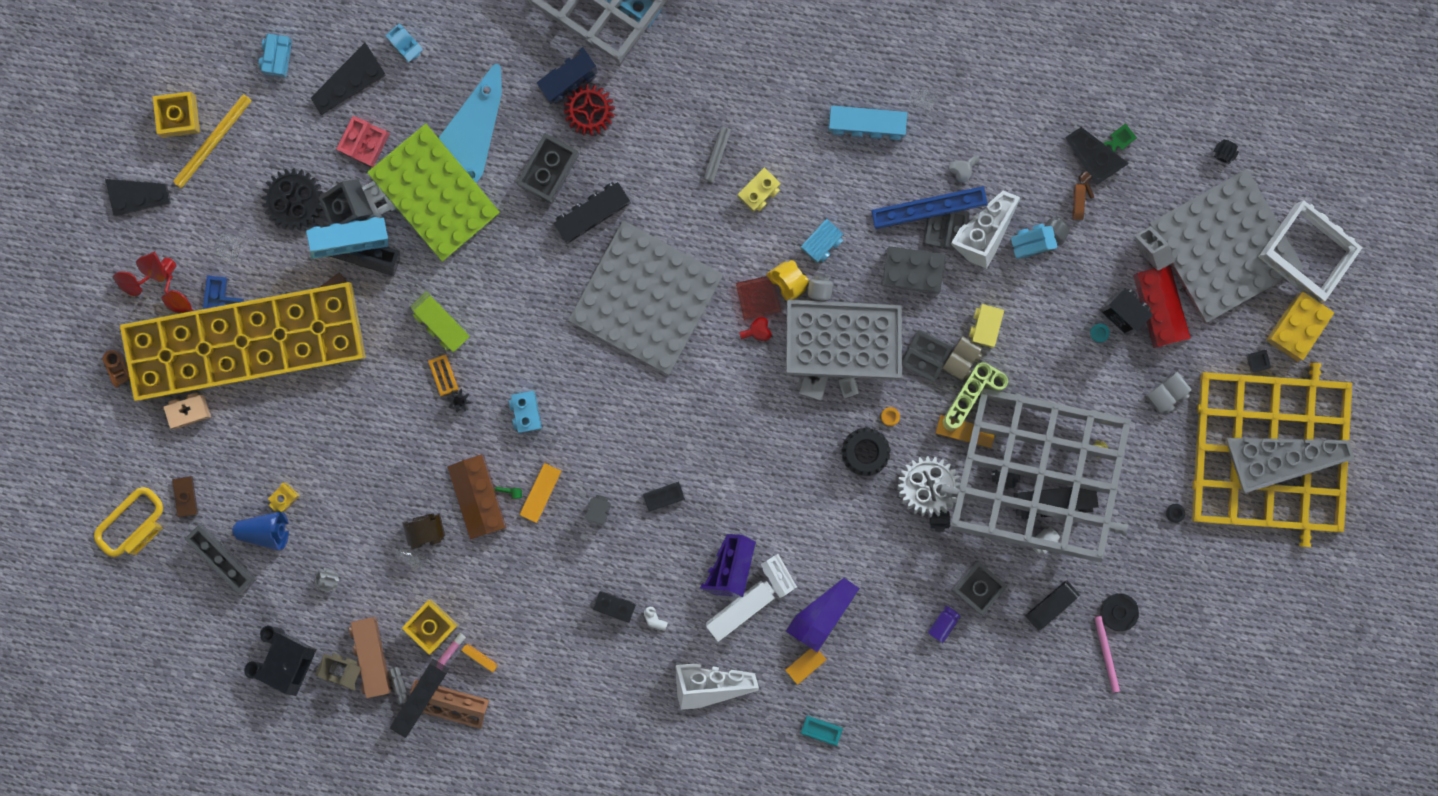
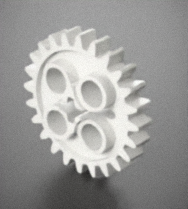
(911, 490)

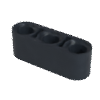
(1052, 605)

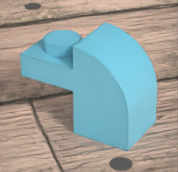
(404, 43)

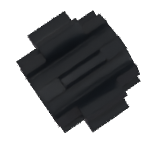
(1226, 151)
(458, 406)
(940, 522)

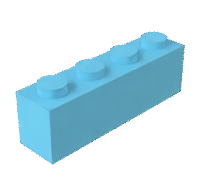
(867, 122)
(347, 237)

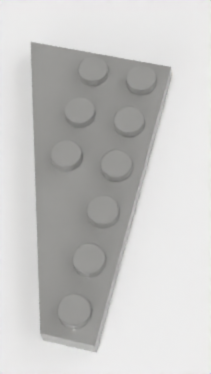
(1277, 460)

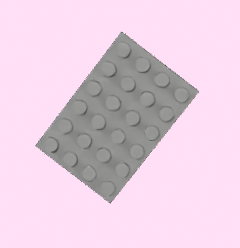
(844, 340)

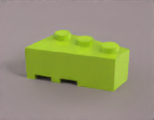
(439, 322)

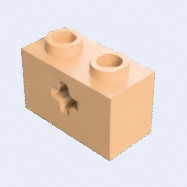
(198, 412)

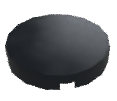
(1119, 612)

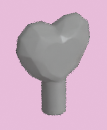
(963, 169)

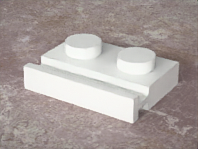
(778, 575)

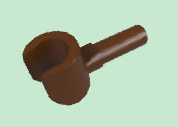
(1084, 178)

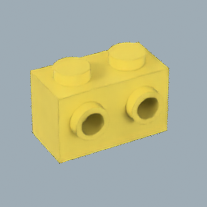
(759, 190)

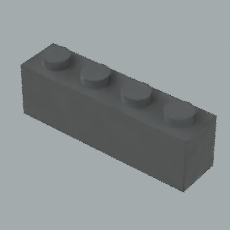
(220, 559)

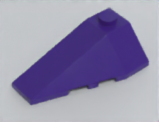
(820, 617)

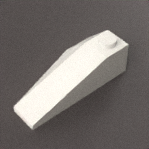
(983, 234)
(706, 687)

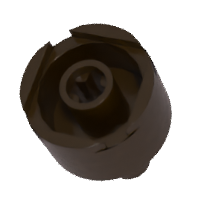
(424, 530)

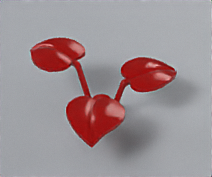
(159, 271)

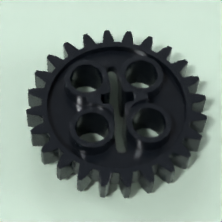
(275, 195)

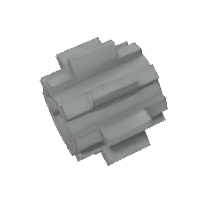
(326, 580)

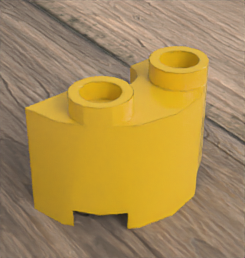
(789, 279)

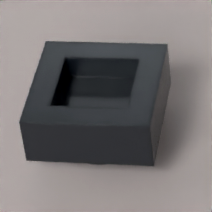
(1258, 361)

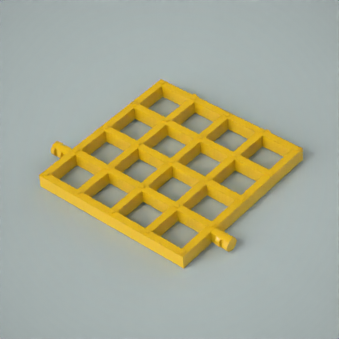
(1274, 418)

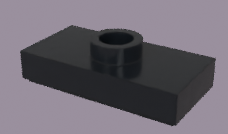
(663, 496)

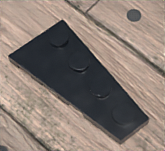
(352, 77)

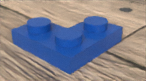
(216, 291)

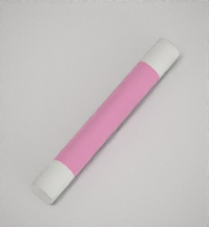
(451, 649)

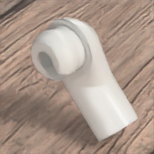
(652, 619)

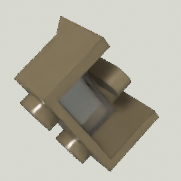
(338, 671)

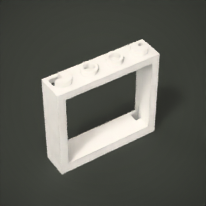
(1294, 276)
(740, 610)

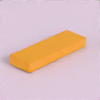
(964, 433)
(540, 492)

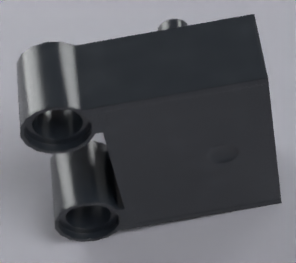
(285, 662)

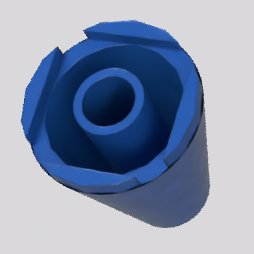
(263, 530)

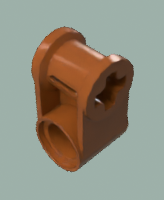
(118, 369)

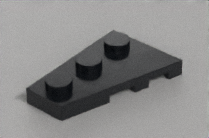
(1095, 156)
(135, 195)

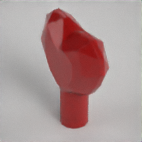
(757, 330)

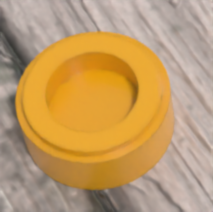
(890, 416)

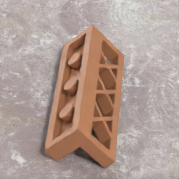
(451, 700)

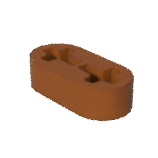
(1078, 202)

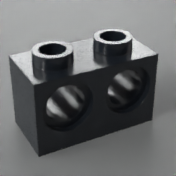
(614, 606)

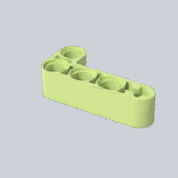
(970, 398)

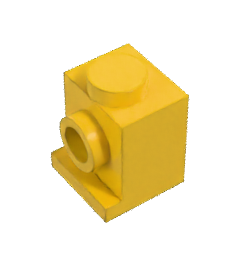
(289, 494)

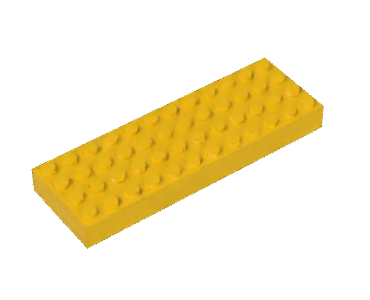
(242, 341)

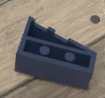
(568, 77)

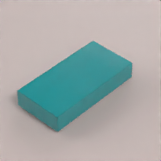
(821, 730)

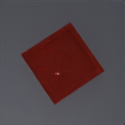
(758, 298)

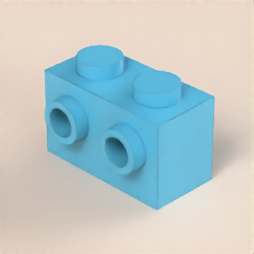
(525, 411)

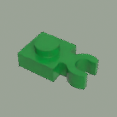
(1121, 137)

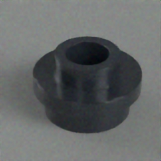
(1181, 513)

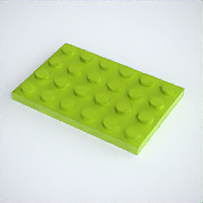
(433, 192)

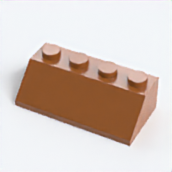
(477, 496)

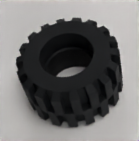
(877, 439)

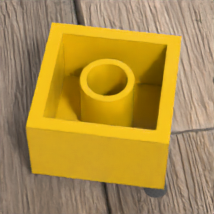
(176, 114)
(430, 626)

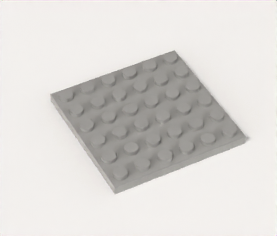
(1219, 244)
(646, 297)

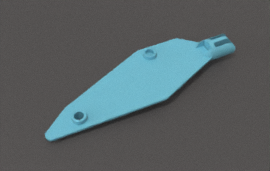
(473, 125)

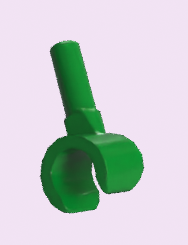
(515, 492)

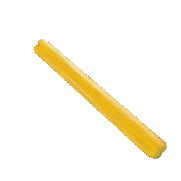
(212, 141)

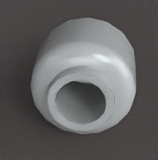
(820, 288)

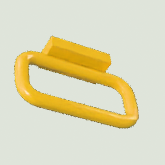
(141, 535)

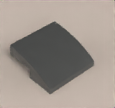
(943, 229)
(926, 355)

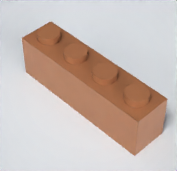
(370, 656)

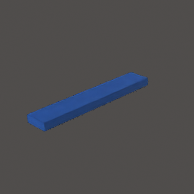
(929, 207)

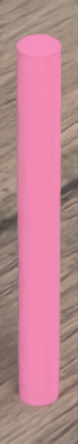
(1107, 654)

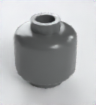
(1060, 229)

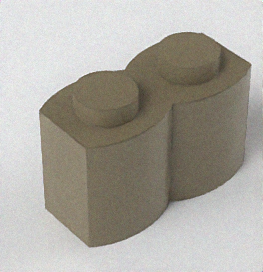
(962, 358)

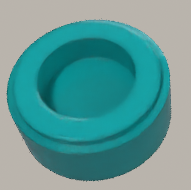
(1099, 333)

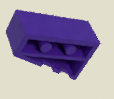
(731, 568)

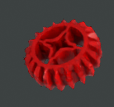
(597, 110)

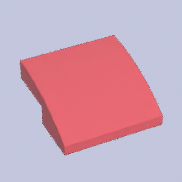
(363, 141)

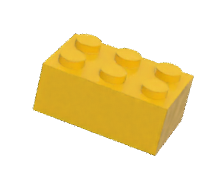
(1300, 326)

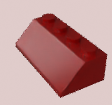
(1161, 295)

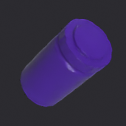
(944, 624)

